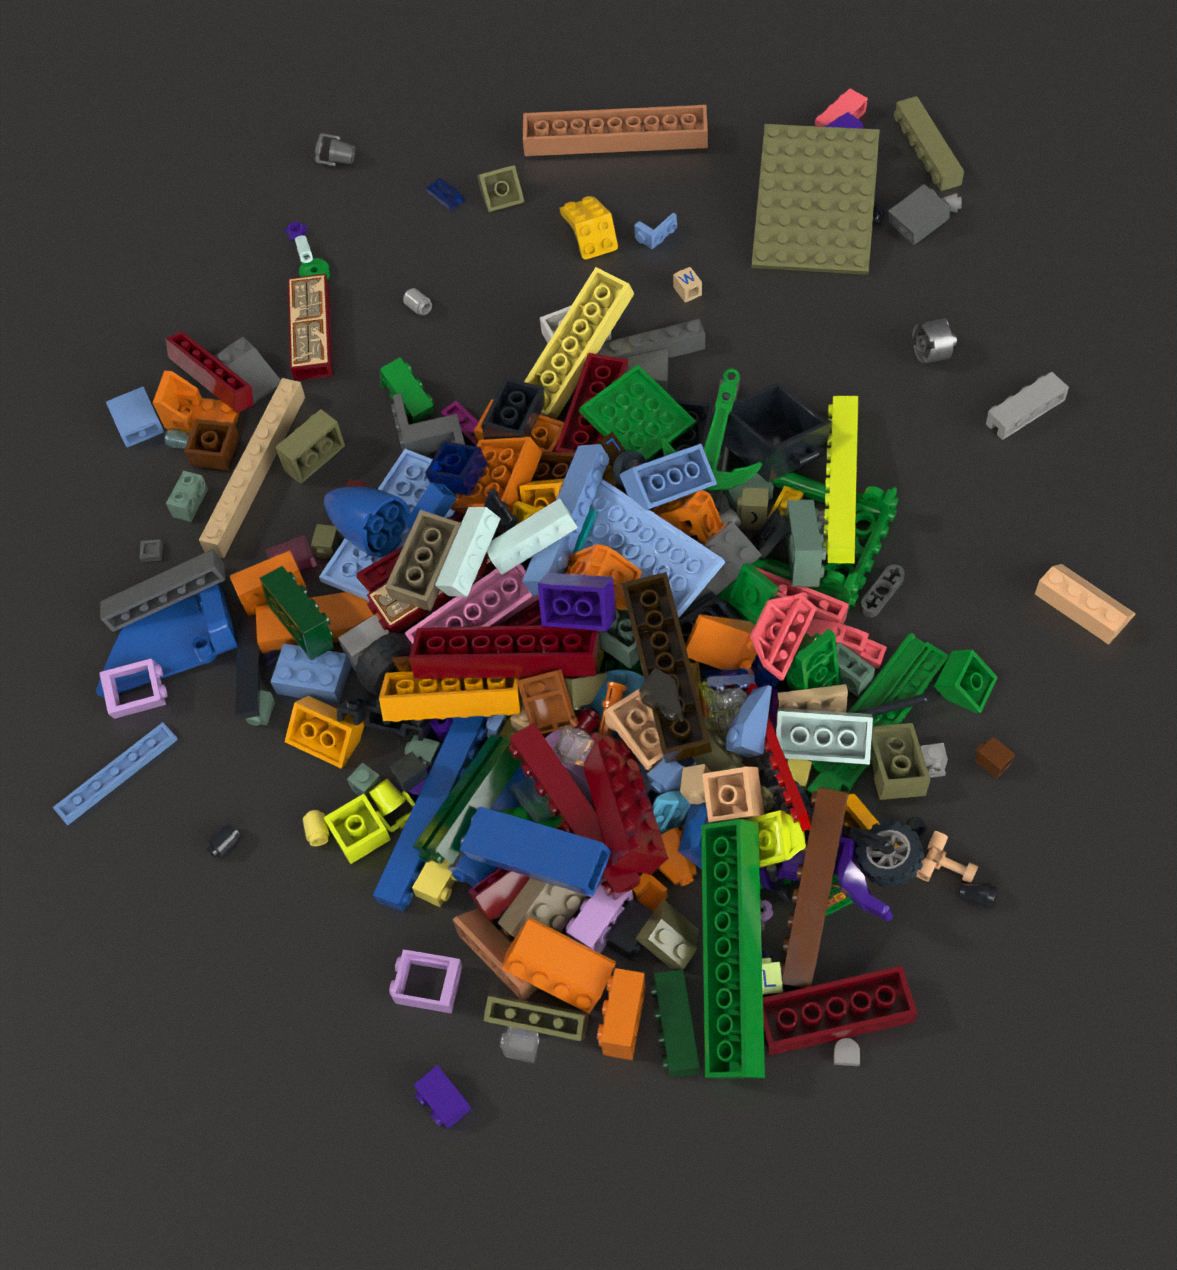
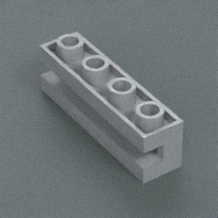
(1027, 405)

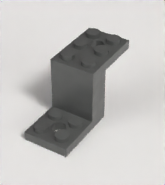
(426, 436)

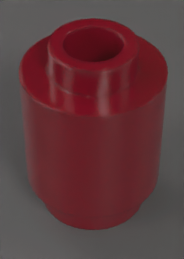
(588, 720)

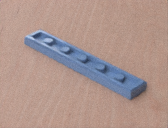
(115, 773)

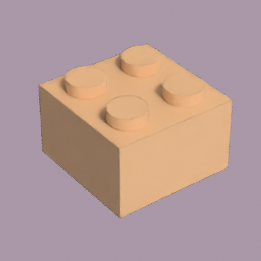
(733, 794)

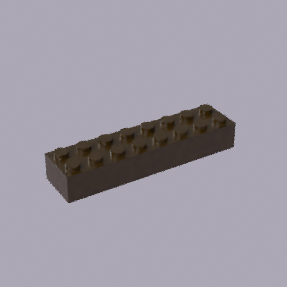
(663, 647)

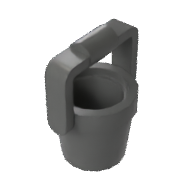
(338, 153)

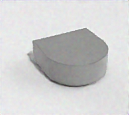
(847, 1053)

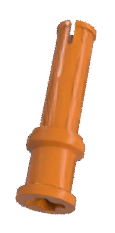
(613, 695)

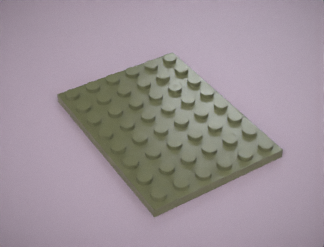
(816, 199)

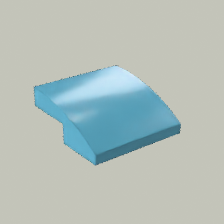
(670, 810)

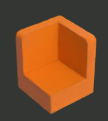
(649, 892)

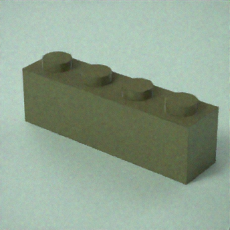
(536, 1017)

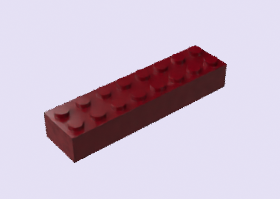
(503, 652)

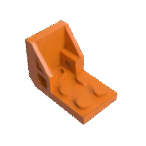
(181, 404)
(694, 507)
(604, 561)

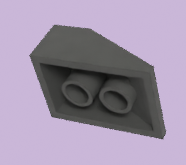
(251, 367)

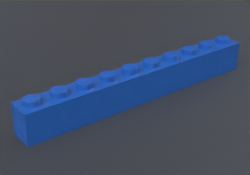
(451, 762)

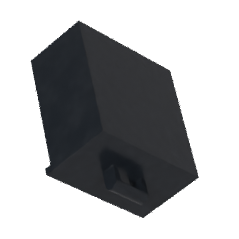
(776, 431)

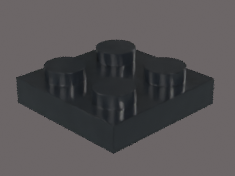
(770, 533)

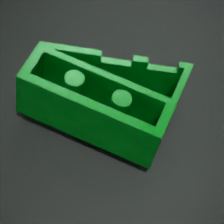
(399, 379)

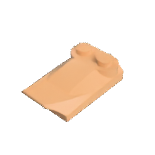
(637, 728)

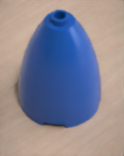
(368, 518)

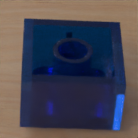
(457, 467)

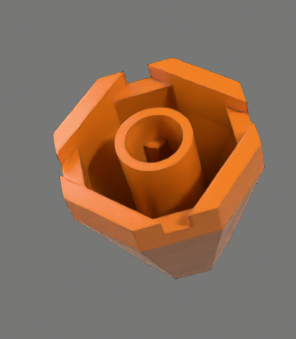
(676, 867)

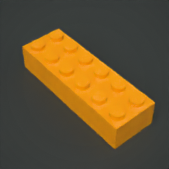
(444, 698)

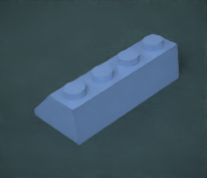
(669, 477)

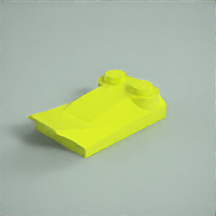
(778, 837)

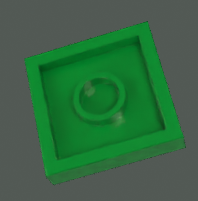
(751, 592)

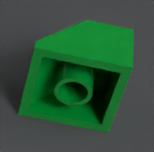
(966, 680)

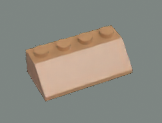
(1083, 603)

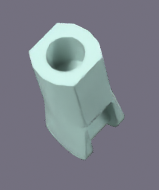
(303, 249)

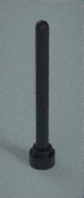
(896, 705)

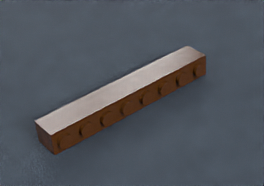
(814, 887)

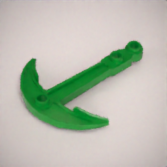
(714, 441)

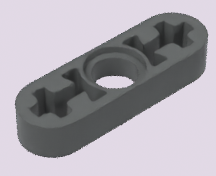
(882, 581)

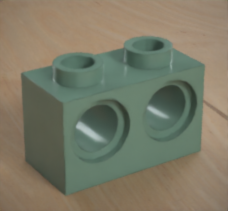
(187, 496)
(853, 670)

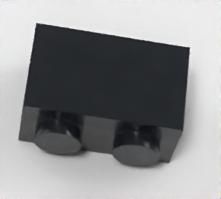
(626, 929)

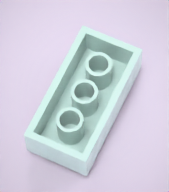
(825, 735)

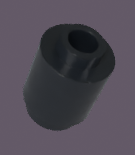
(222, 841)

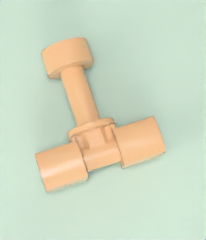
(936, 858)

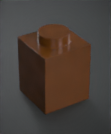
(994, 757)

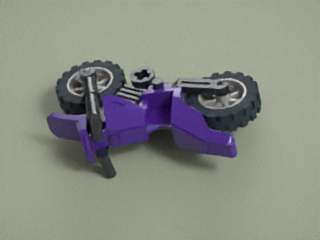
(855, 849)

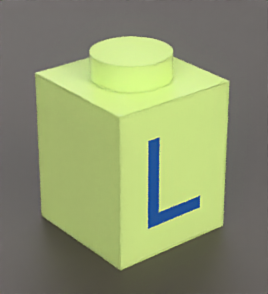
(771, 977)

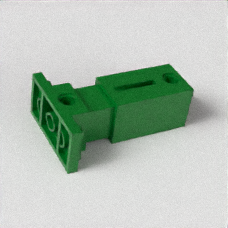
(815, 660)

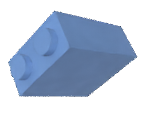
(134, 416)

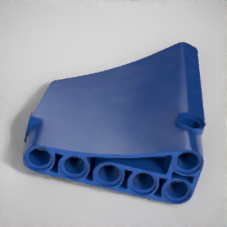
(175, 638)

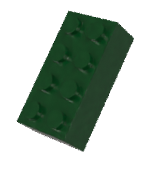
(297, 612)

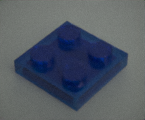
(720, 678)

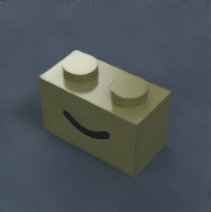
(753, 507)

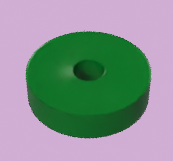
(315, 267)

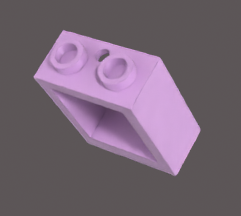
(111, 694)
(450, 985)

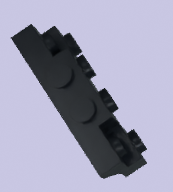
(373, 718)

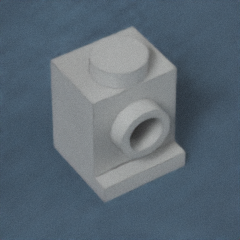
(935, 759)

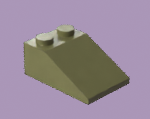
(898, 762)

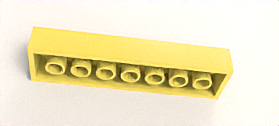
(578, 334)

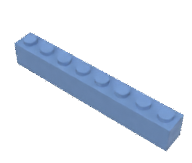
(577, 495)

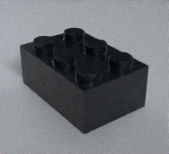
(513, 410)

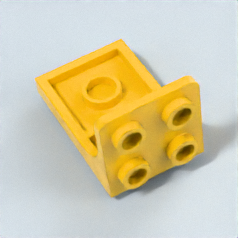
(592, 226)

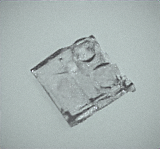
(723, 706)

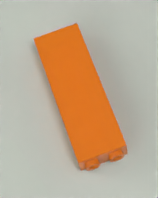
(342, 609)

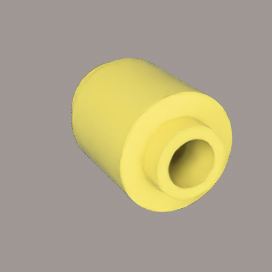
(316, 828)

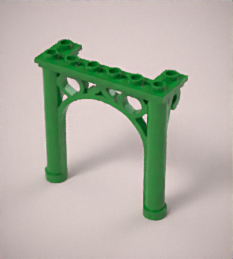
(870, 506)

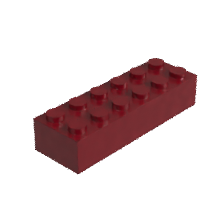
(596, 376)
(623, 806)
(837, 1010)

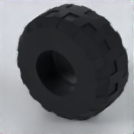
(378, 660)

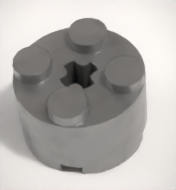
(933, 341)

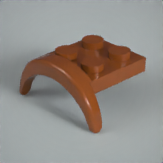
(547, 701)

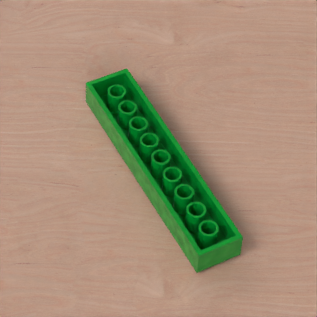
(732, 950)

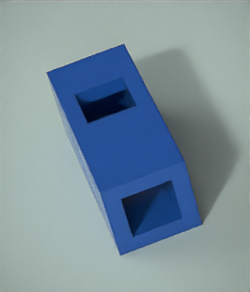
(435, 500)

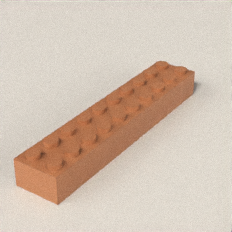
(615, 130)

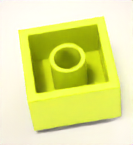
(357, 828)

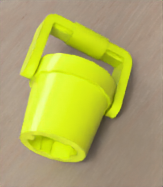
(387, 799)

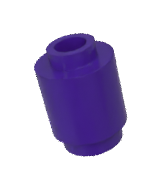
(441, 727)

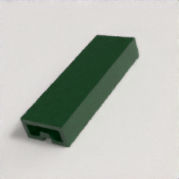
(477, 787)

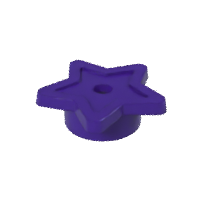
(295, 226)

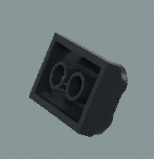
(709, 606)

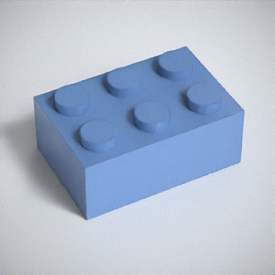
(318, 678)

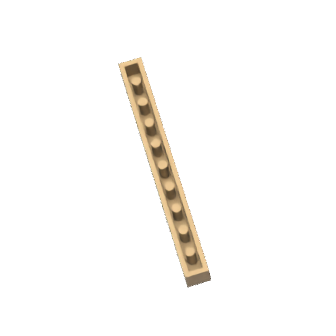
(252, 468)

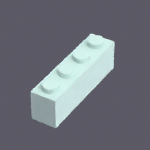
(531, 536)
(467, 551)

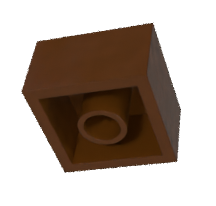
(212, 444)

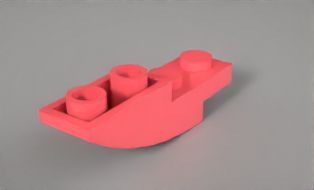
(851, 638)

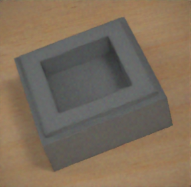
(151, 550)

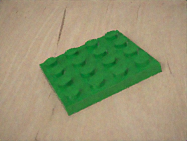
(637, 413)

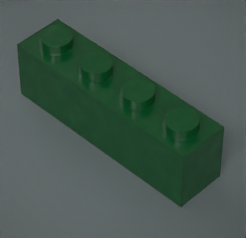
(676, 1023)

